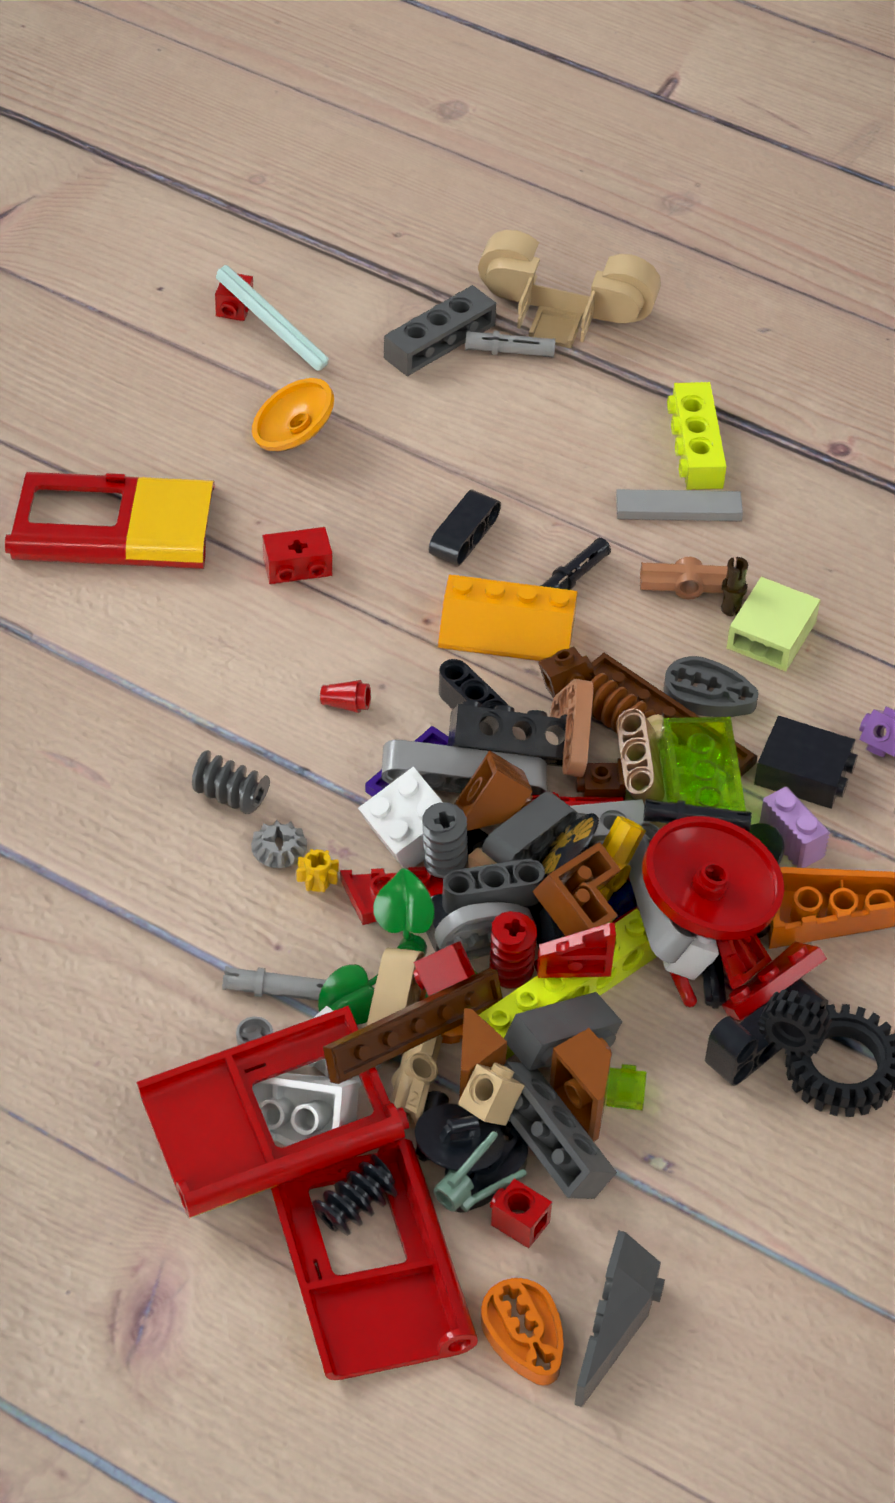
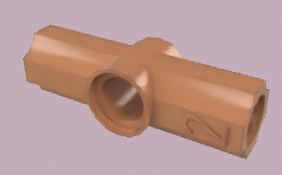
(684, 577)

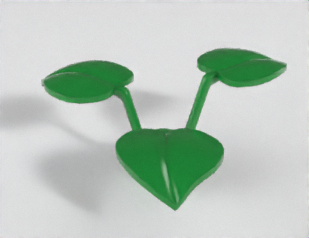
(398, 907)

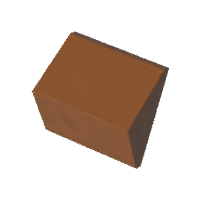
(479, 1046)

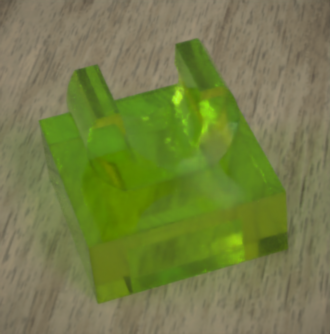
(626, 1087)

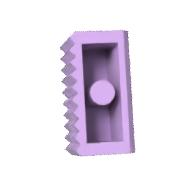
(802, 832)

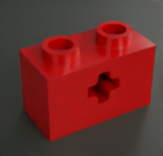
(297, 555)

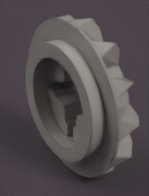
(267, 852)

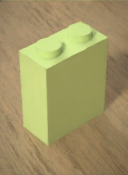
(773, 623)

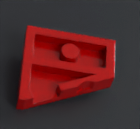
(579, 954)

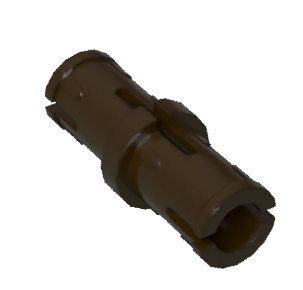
(734, 586)

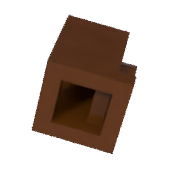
(602, 780)

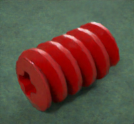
(513, 948)

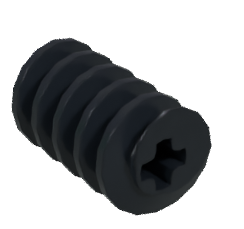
(356, 1195)

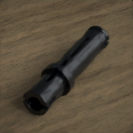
(595, 553)
(669, 811)

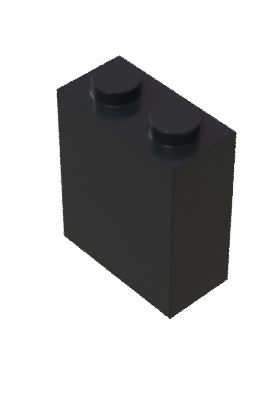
(806, 761)

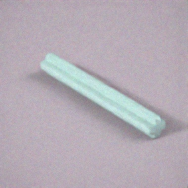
(272, 318)

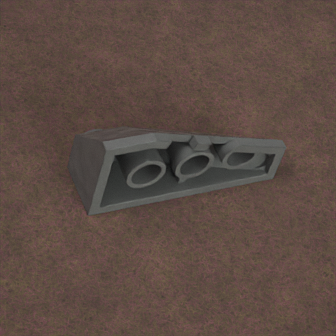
(627, 1297)

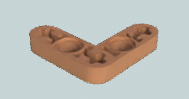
(576, 703)

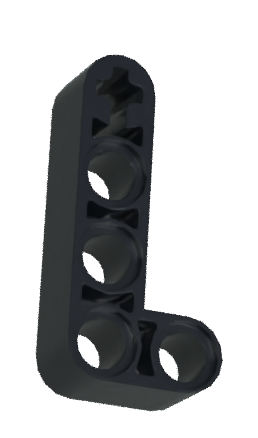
(740, 1048)

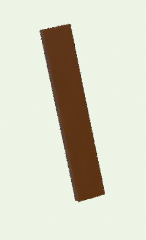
(658, 700)
(410, 1026)

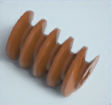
(611, 702)

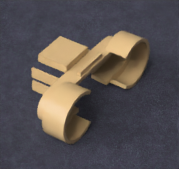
(618, 294)

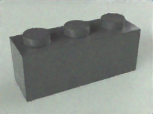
(541, 1029)

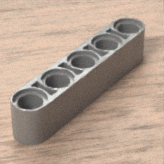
(450, 766)
(664, 936)

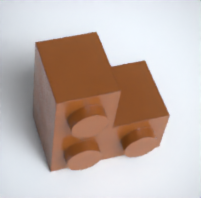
(573, 891)

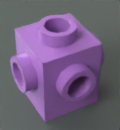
(873, 731)

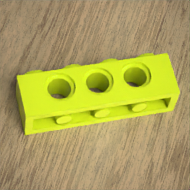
(697, 436)

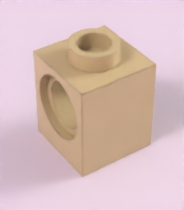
(479, 1098)

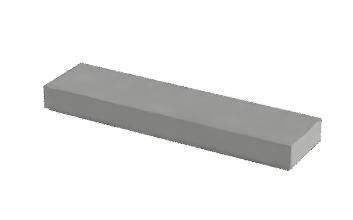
(679, 505)

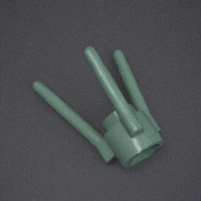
(456, 1186)

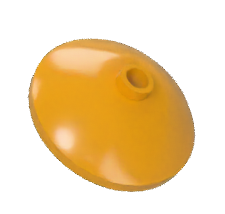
(293, 415)

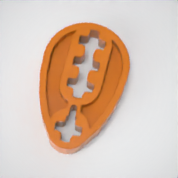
(540, 1316)

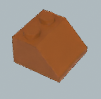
(494, 793)
(581, 1078)

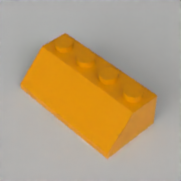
(506, 618)

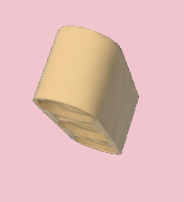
(395, 983)

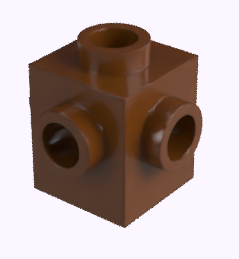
(563, 668)

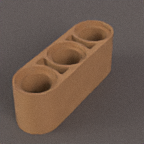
(634, 746)

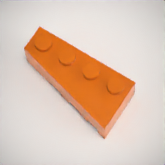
(832, 904)

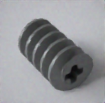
(229, 785)
(444, 839)

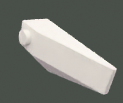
(305, 1105)

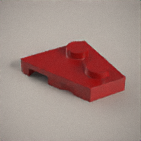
(742, 959)

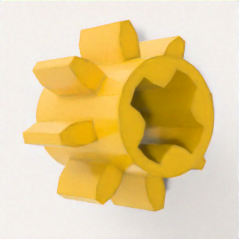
(317, 870)

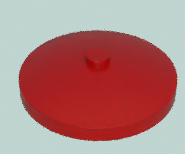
(713, 878)

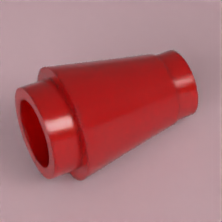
(347, 695)

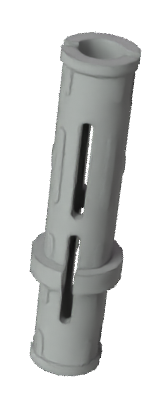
(510, 344)
(263, 982)

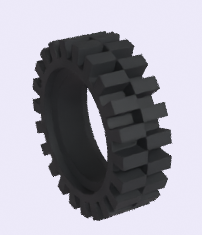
(849, 1096)

